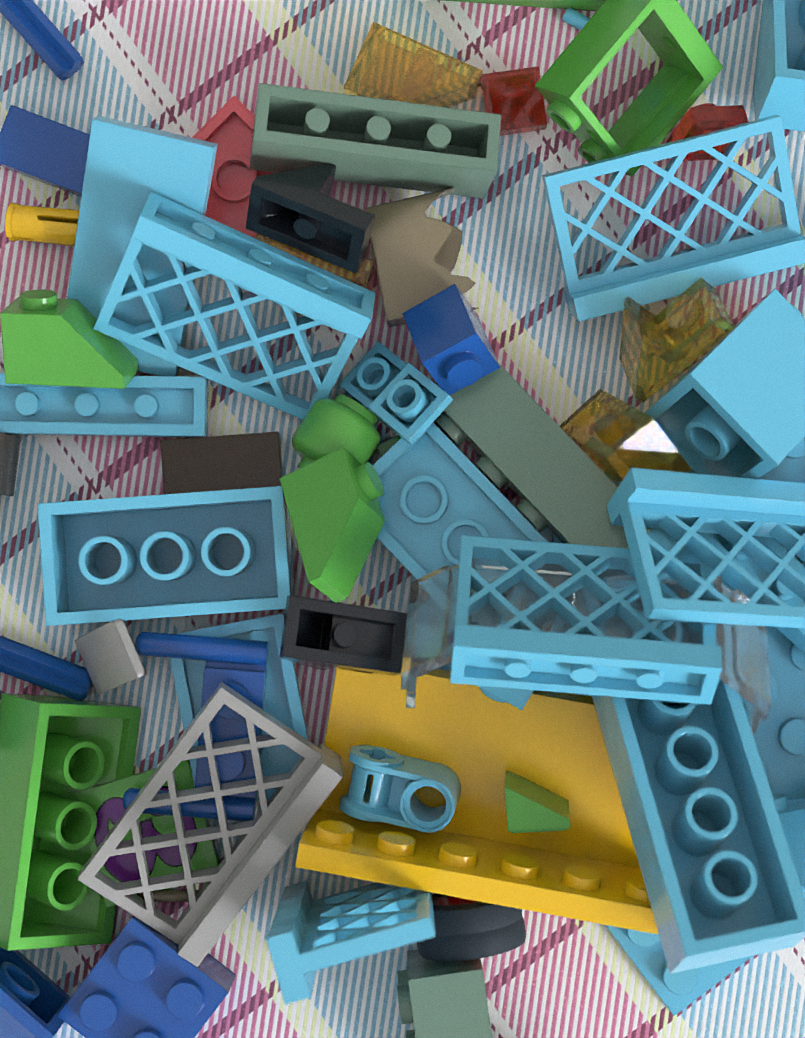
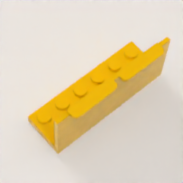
(552, 742)

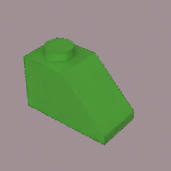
(56, 345)
(334, 519)

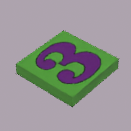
(108, 807)

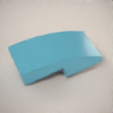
(395, 392)

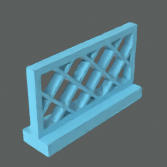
(246, 265)
(674, 272)
(713, 504)
(583, 656)
(342, 928)

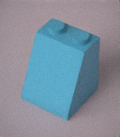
(743, 397)

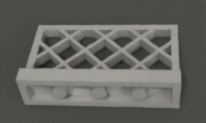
(252, 856)

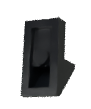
(301, 213)
(343, 636)

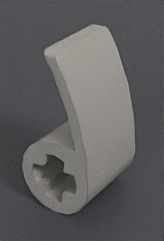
(110, 656)

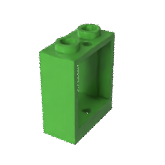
(662, 103)

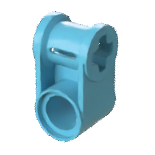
(394, 789)

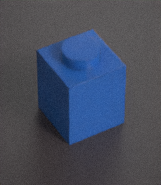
(450, 340)

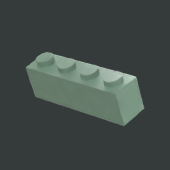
(375, 140)
(535, 459)

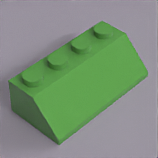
(45, 757)

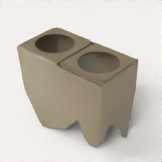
(413, 254)

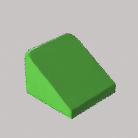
(533, 807)

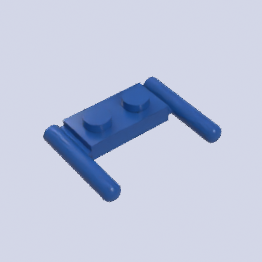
(241, 667)

